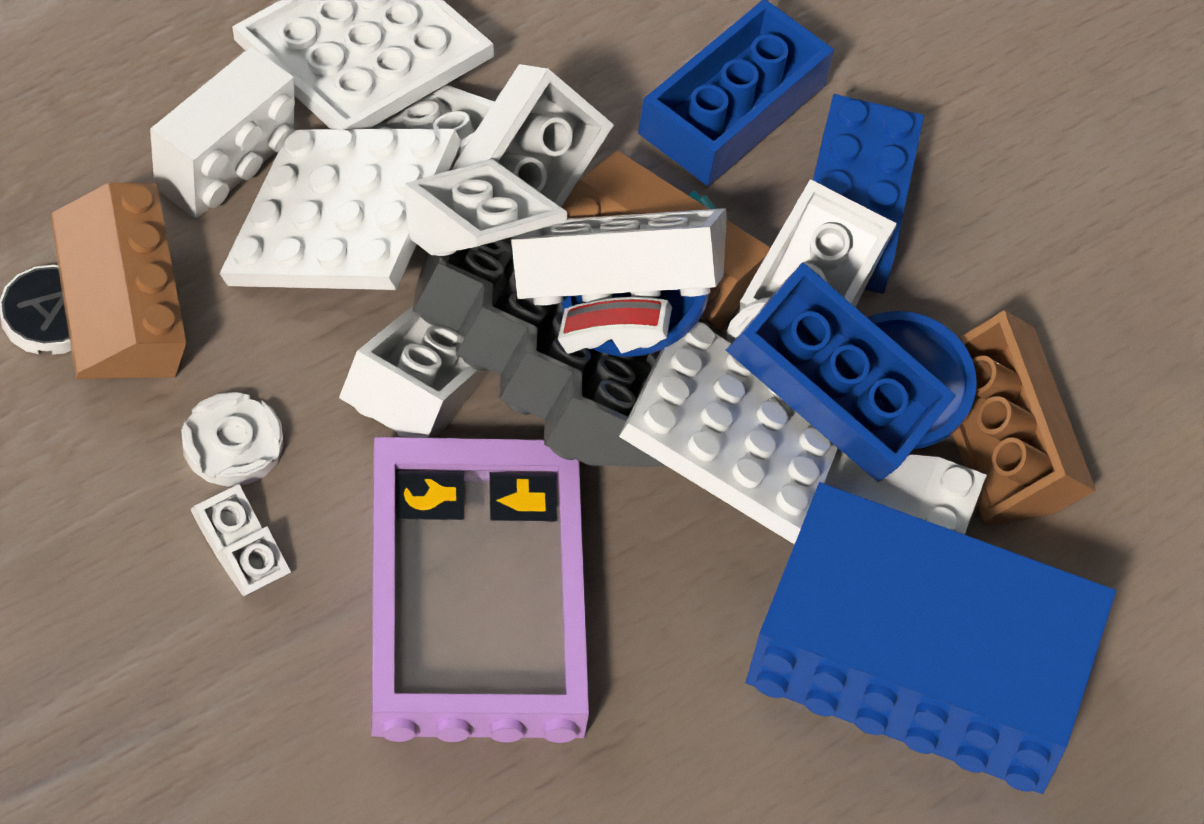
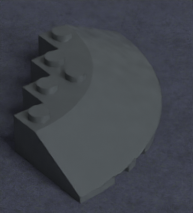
(577, 394)

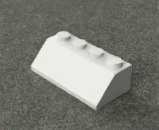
(621, 256)

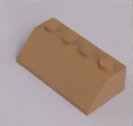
(628, 188)
(118, 284)
(1018, 427)

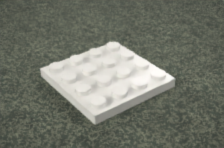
(364, 56)
(337, 209)
(729, 433)

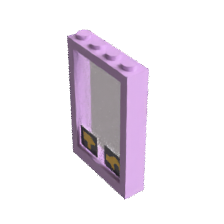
(477, 591)

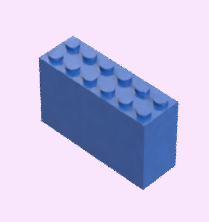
(931, 638)

